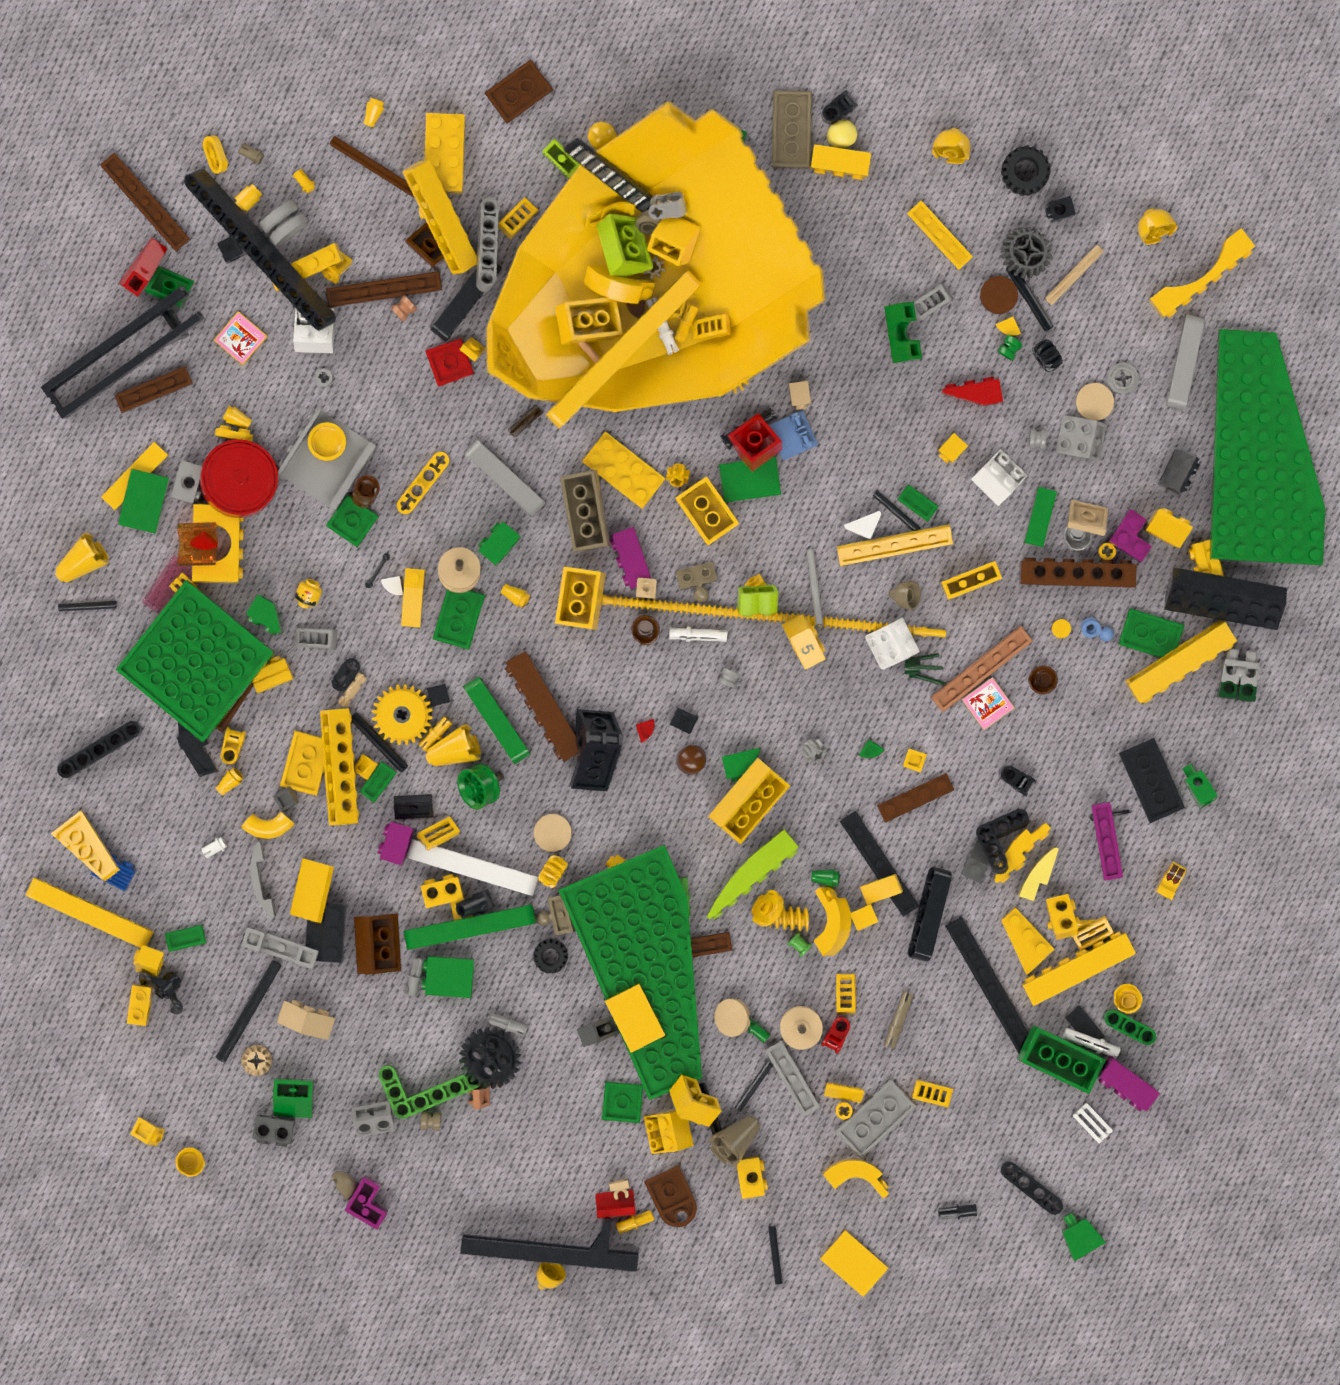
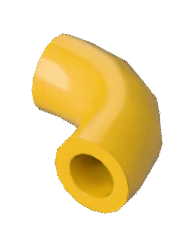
(267, 828)

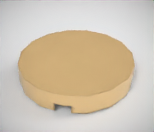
(1094, 401)
(552, 832)
(732, 1017)

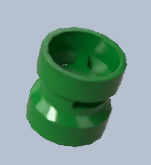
(1010, 347)

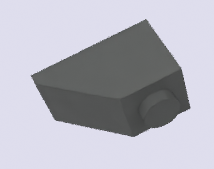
(976, 863)
(598, 1031)

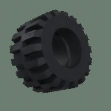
(1017, 185)

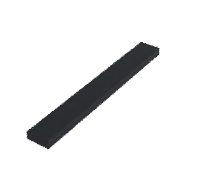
(988, 982)

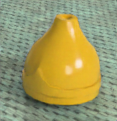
(550, 1275)

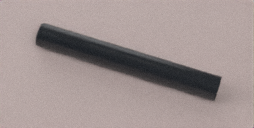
(896, 511)
(87, 606)
(754, 1085)
(775, 1254)

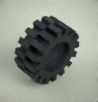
(550, 944)

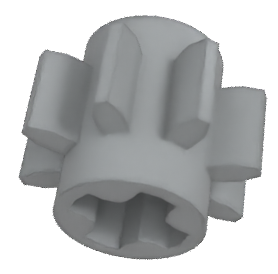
(813, 750)

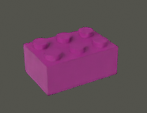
(1127, 1085)

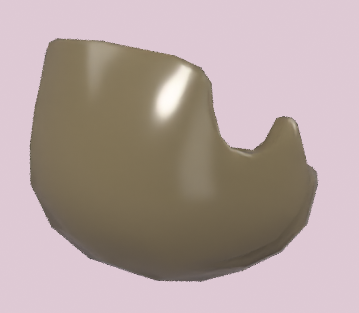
(344, 1183)

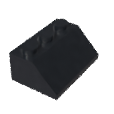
(329, 934)

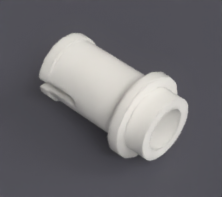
(214, 847)

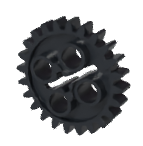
(476, 1067)

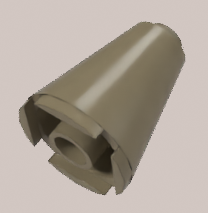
(733, 1141)

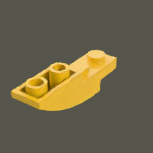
(1023, 842)

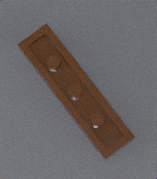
(153, 389)
(915, 797)

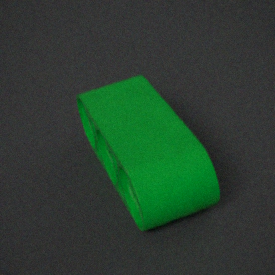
(1138, 1030)

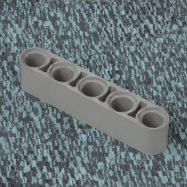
(491, 237)
(1186, 360)
(504, 478)

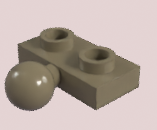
(697, 577)
(558, 915)

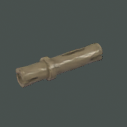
(898, 1020)

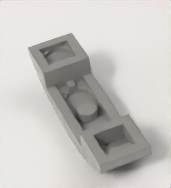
(266, 904)
(280, 947)

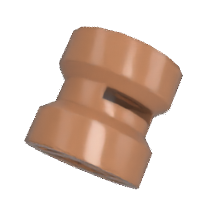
(404, 308)

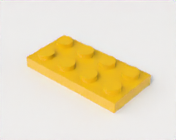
(623, 470)

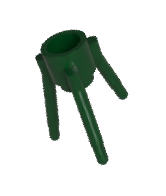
(913, 667)

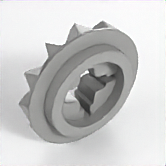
(1127, 370)

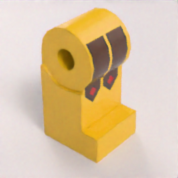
(1171, 880)

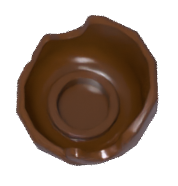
(648, 625)
(1047, 682)
(691, 759)

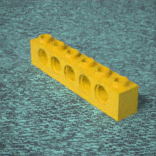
(333, 774)

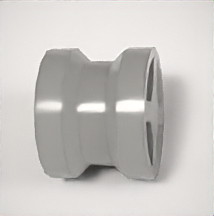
(1037, 439)
(729, 678)

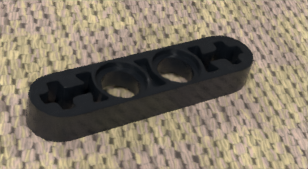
(1033, 1185)

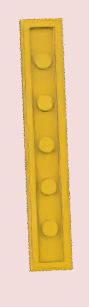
(894, 545)

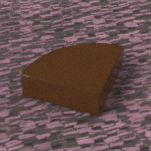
(636, 309)

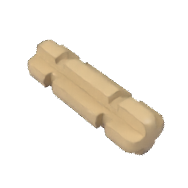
(352, 690)

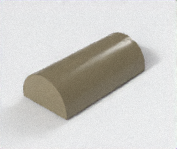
(585, 511)

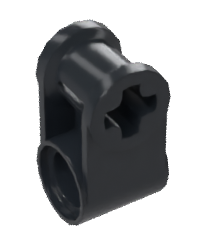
(841, 106)
(1017, 780)

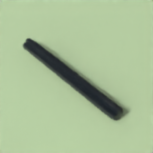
(248, 1011)

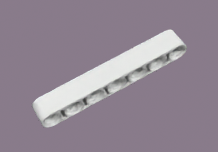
(473, 867)

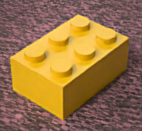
(588, 320)
(707, 511)
(580, 598)

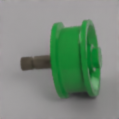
(479, 786)

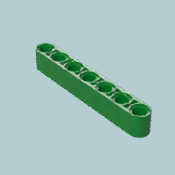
(469, 927)

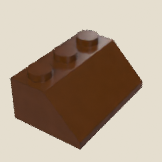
(377, 944)

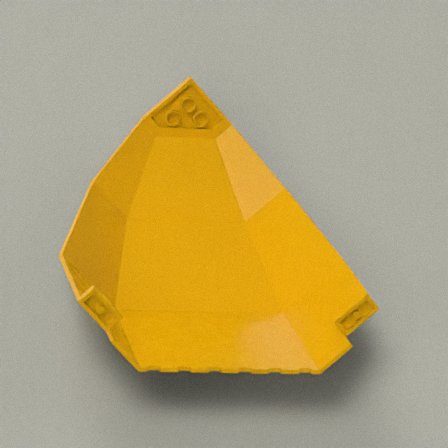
(743, 258)

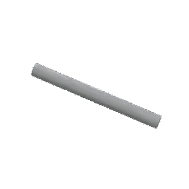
(814, 587)

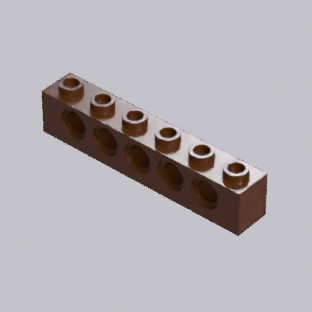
(1126, 580)

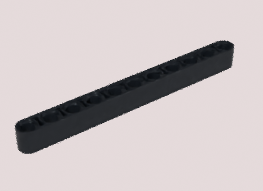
(260, 249)

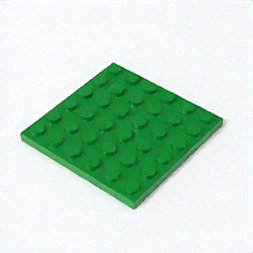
(195, 661)

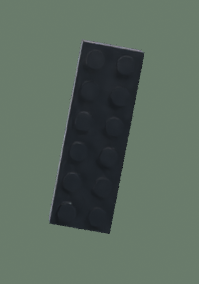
(1225, 598)

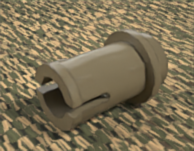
(250, 153)

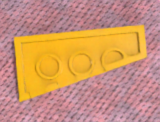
(86, 845)

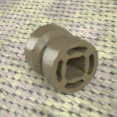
(430, 1120)

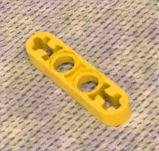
(426, 485)

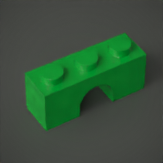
(898, 318)

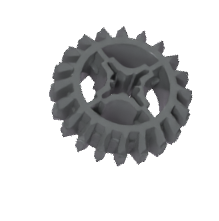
(1030, 238)

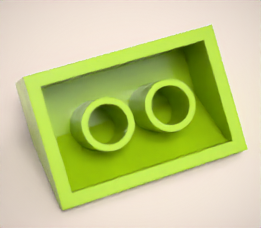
(623, 246)

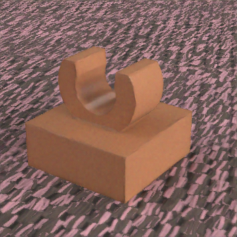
(481, 1097)

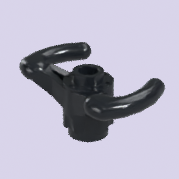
(165, 988)

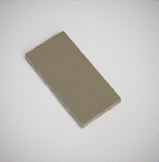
(791, 129)

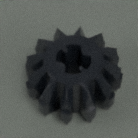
(1047, 355)

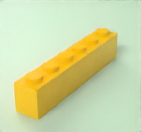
(440, 216)
(1181, 661)
(1079, 968)

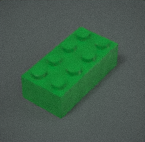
(1061, 1059)

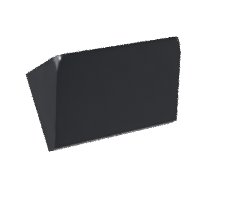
(413, 806)

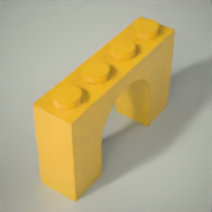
(228, 568)

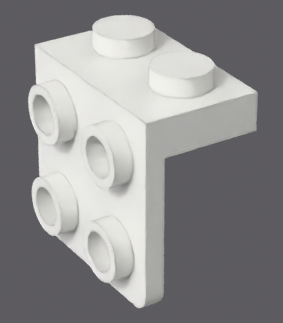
(892, 644)

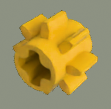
(677, 475)

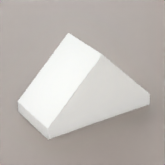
(864, 526)

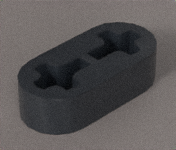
(342, 671)

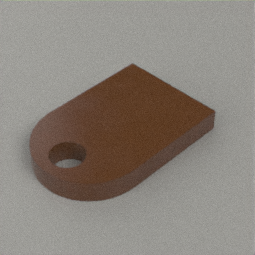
(672, 1195)

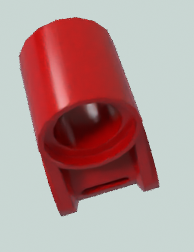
(836, 1035)

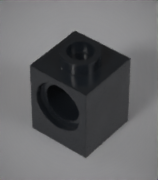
(1068, 207)

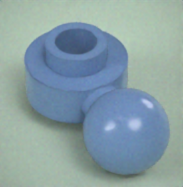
(1105, 633)

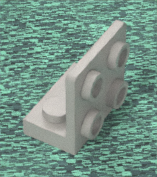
(1081, 438)

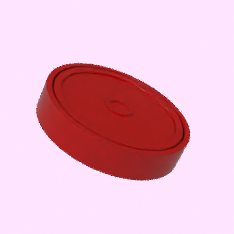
(239, 478)

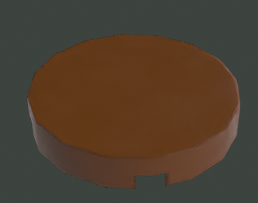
(998, 295)

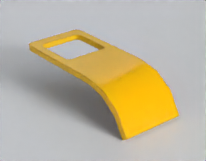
(618, 208)

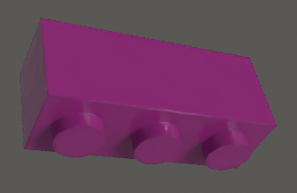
(630, 556)

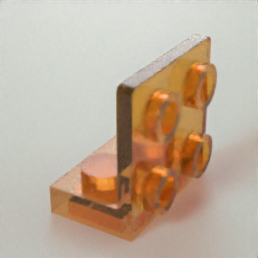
(192, 556)

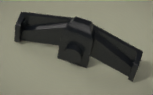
(195, 752)

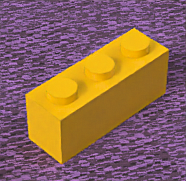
(840, 162)
(971, 580)

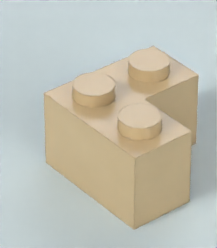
(306, 1019)

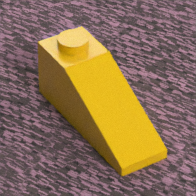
(413, 597)

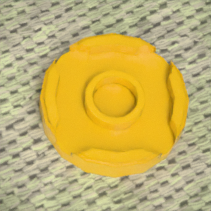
(767, 908)

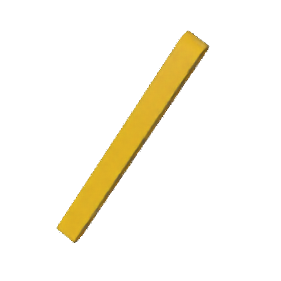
(623, 349)

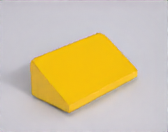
(844, 1092)

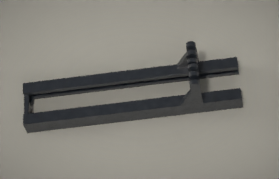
(178, 332)
(594, 1256)

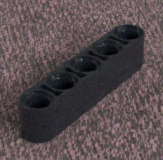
(459, 306)
(90, 751)
(929, 914)

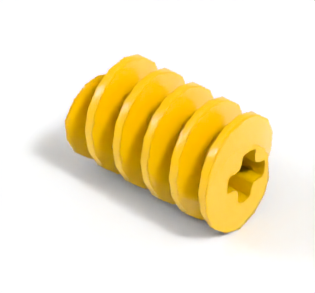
(792, 918)

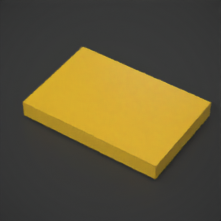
(304, 764)
(311, 890)
(635, 1017)
(854, 1263)

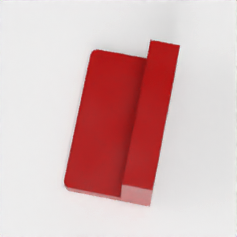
(610, 1207)

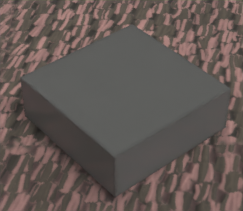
(286, 799)

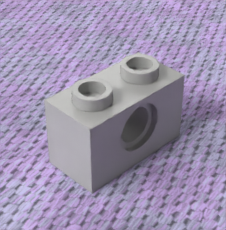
(179, 490)

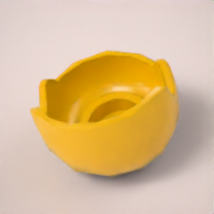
(600, 134)
(1128, 998)
(189, 1162)

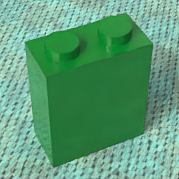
(448, 976)

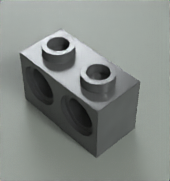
(273, 1124)

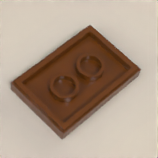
(518, 91)

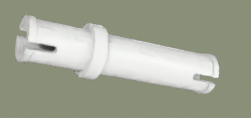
(665, 333)
(697, 634)
(1070, 1034)

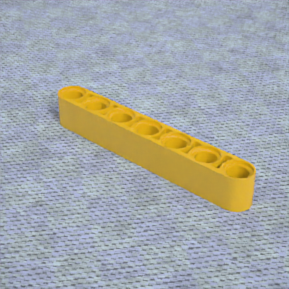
(89, 913)

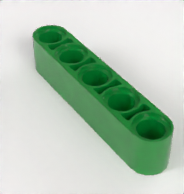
(496, 720)

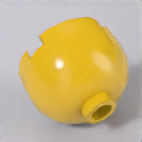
(952, 145)
(1155, 225)

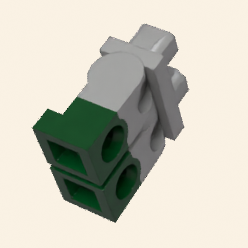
(1243, 671)

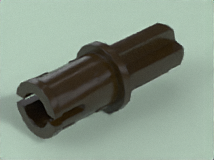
(525, 421)

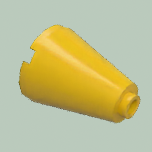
(82, 559)
(455, 748)

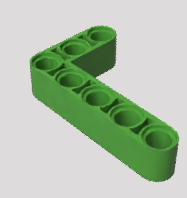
(427, 1094)

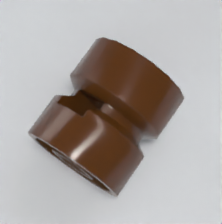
(365, 491)

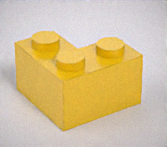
(692, 1103)

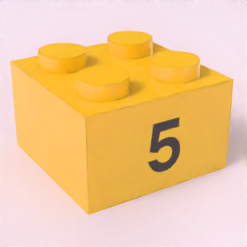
(804, 641)

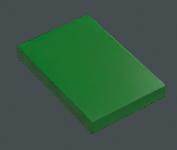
(743, 484)
(143, 501)
(458, 618)
(1150, 633)

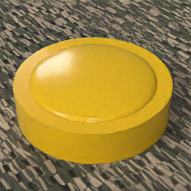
(327, 441)

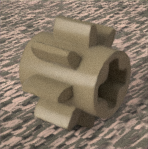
(657, 272)

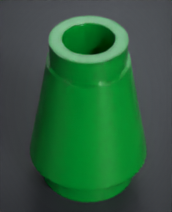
(826, 877)

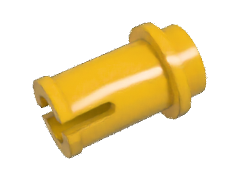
(304, 181)

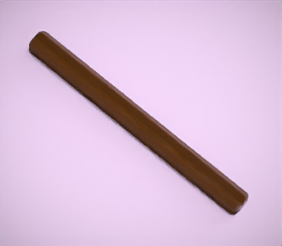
(370, 164)

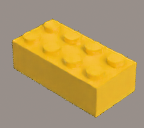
(446, 148)
(749, 801)

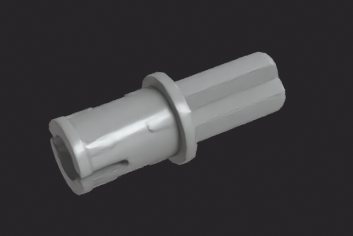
(414, 977)
(508, 1024)

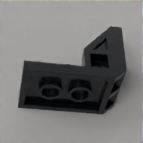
(599, 747)

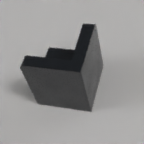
(230, 250)
(683, 721)

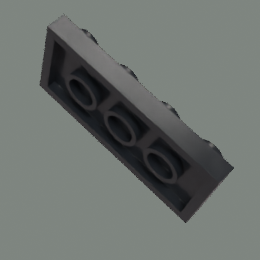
(1151, 780)

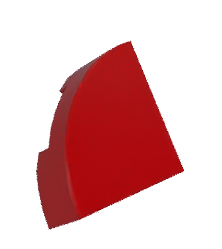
(203, 541)
(645, 729)

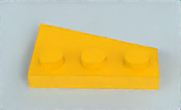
(1026, 940)

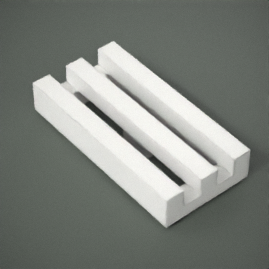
(1103, 1134)

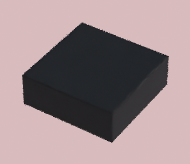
(438, 695)

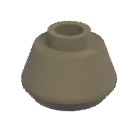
(646, 224)

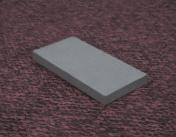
(875, 1118)

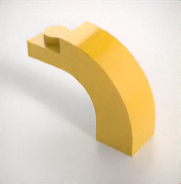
(617, 287)
(838, 922)
(851, 1168)

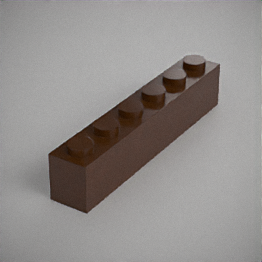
(545, 707)

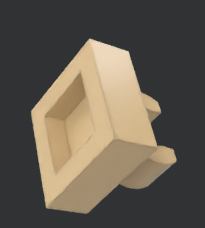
(620, 1185)

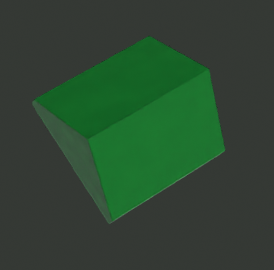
(166, 282)

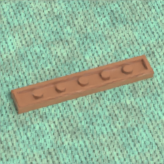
(981, 668)

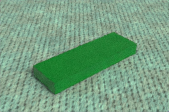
(1040, 517)

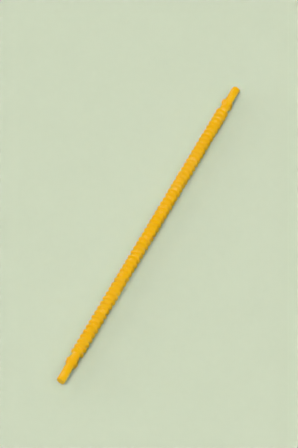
(607, 600)

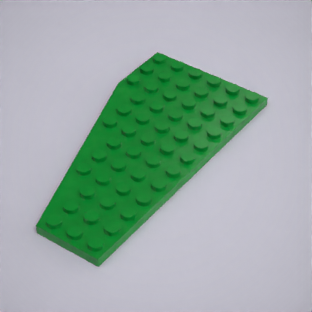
(1262, 468)
(639, 933)

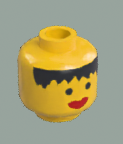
(308, 593)

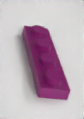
(1107, 841)

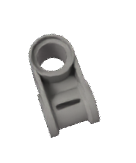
(669, 205)

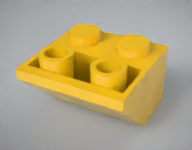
(674, 240)
(1168, 528)
(667, 1132)

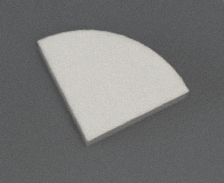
(393, 585)

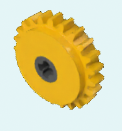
(396, 727)

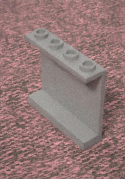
(325, 479)

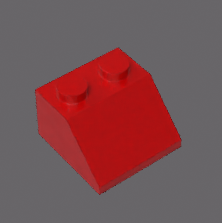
(755, 442)

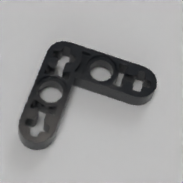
(995, 834)

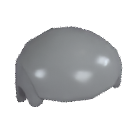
(1077, 539)

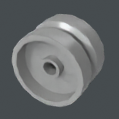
(284, 223)

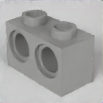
(373, 1119)

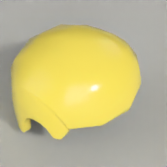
(842, 134)

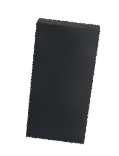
(1082, 1023)

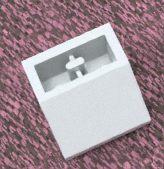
(311, 340)
(999, 477)

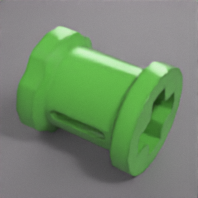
(799, 944)

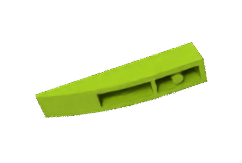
(754, 870)

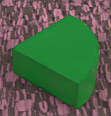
(870, 750)

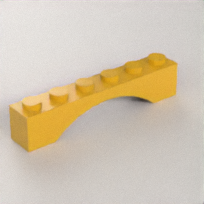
(1171, 297)

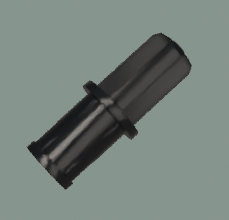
(957, 1211)

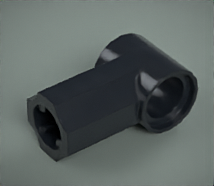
(477, 903)

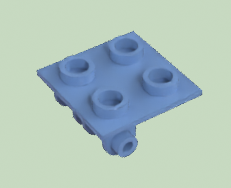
(795, 434)

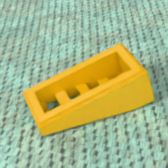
(522, 222)
(725, 324)
(845, 1010)
(915, 1094)

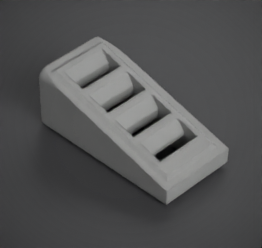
(944, 291)
(332, 638)

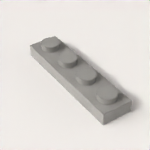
(792, 1078)

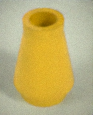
(373, 111)
(236, 417)
(517, 596)
(229, 781)

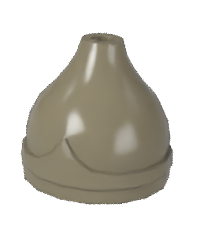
(906, 595)

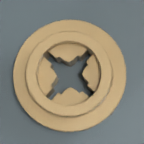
(263, 1053)

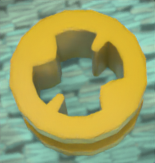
(1110, 546)
(843, 1116)

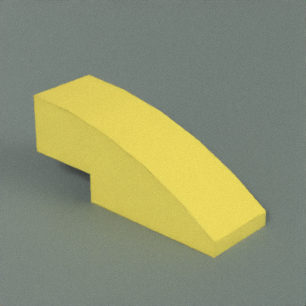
(1038, 874)

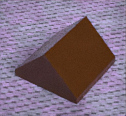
(425, 246)

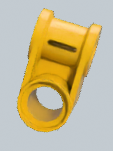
(232, 744)

